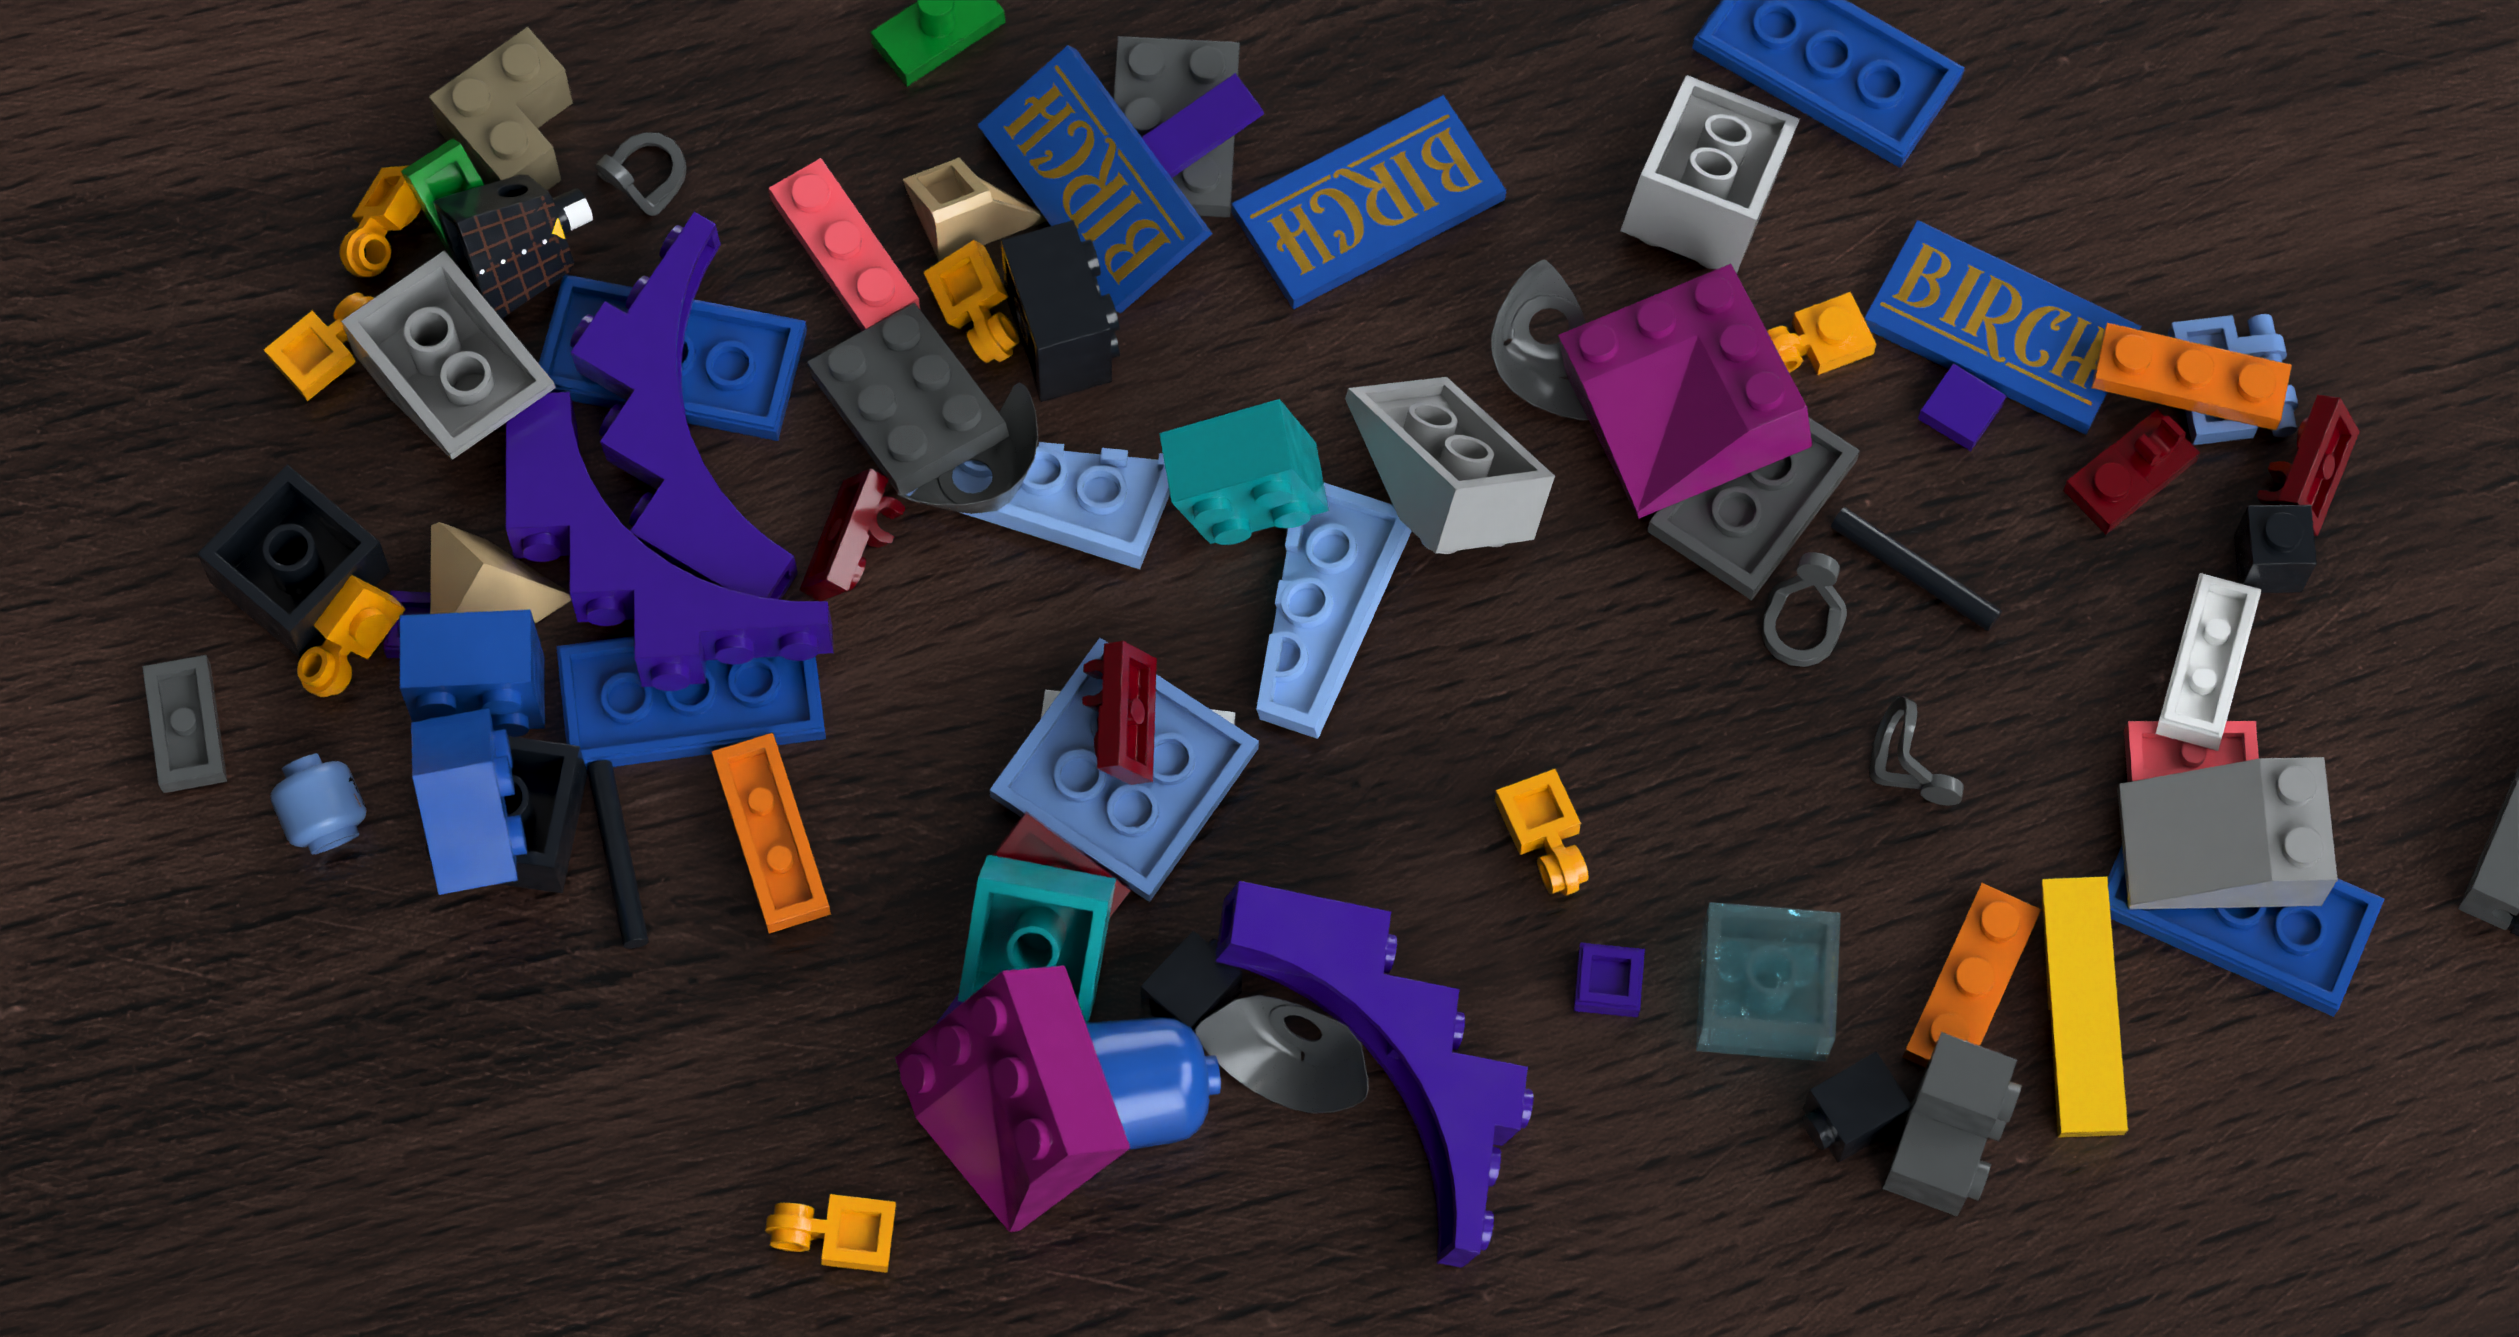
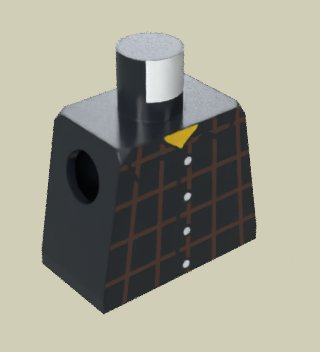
(511, 237)

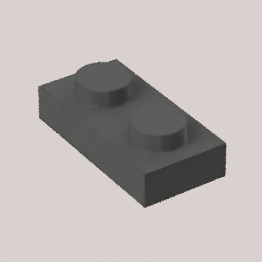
(184, 724)

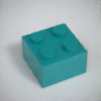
(1244, 473)
(1037, 919)

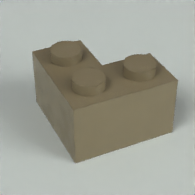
(501, 105)

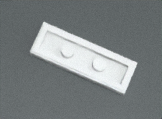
(2208, 662)

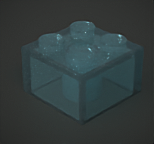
(1768, 981)

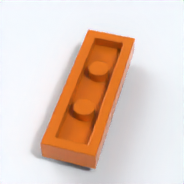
(2191, 376)
(771, 833)
(1974, 972)

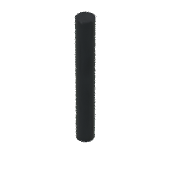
(1916, 569)
(617, 854)

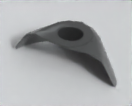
(1526, 364)
(1006, 460)
(1266, 1055)

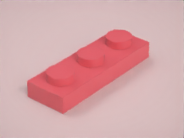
(842, 245)

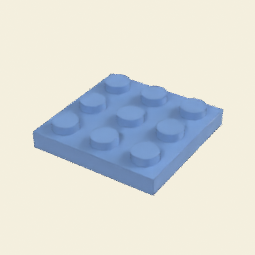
(1125, 827)

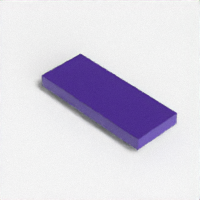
(1203, 125)

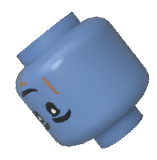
(318, 804)

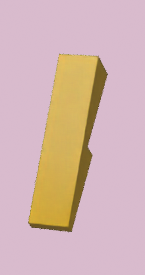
(2083, 1007)

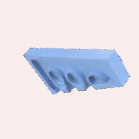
(1081, 500)
(1325, 604)

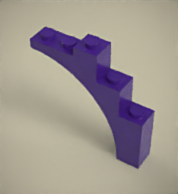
(649, 436)
(617, 578)
(1457, 1100)

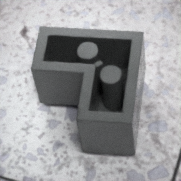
(1955, 1109)

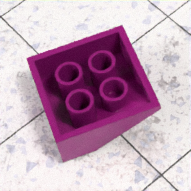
(1685, 390)
(1016, 1093)

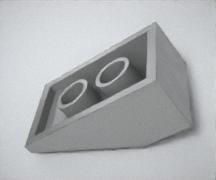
(1709, 175)
(445, 356)
(1450, 465)
(2229, 836)

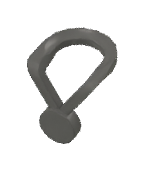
(613, 172)
(1814, 570)
(1934, 787)

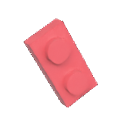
(2157, 755)

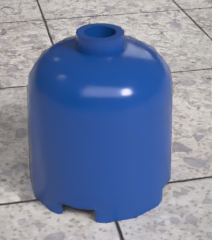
(1156, 1077)

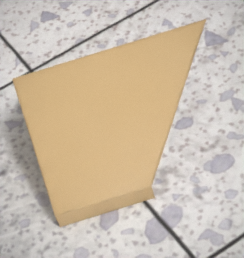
(964, 208)
(481, 577)

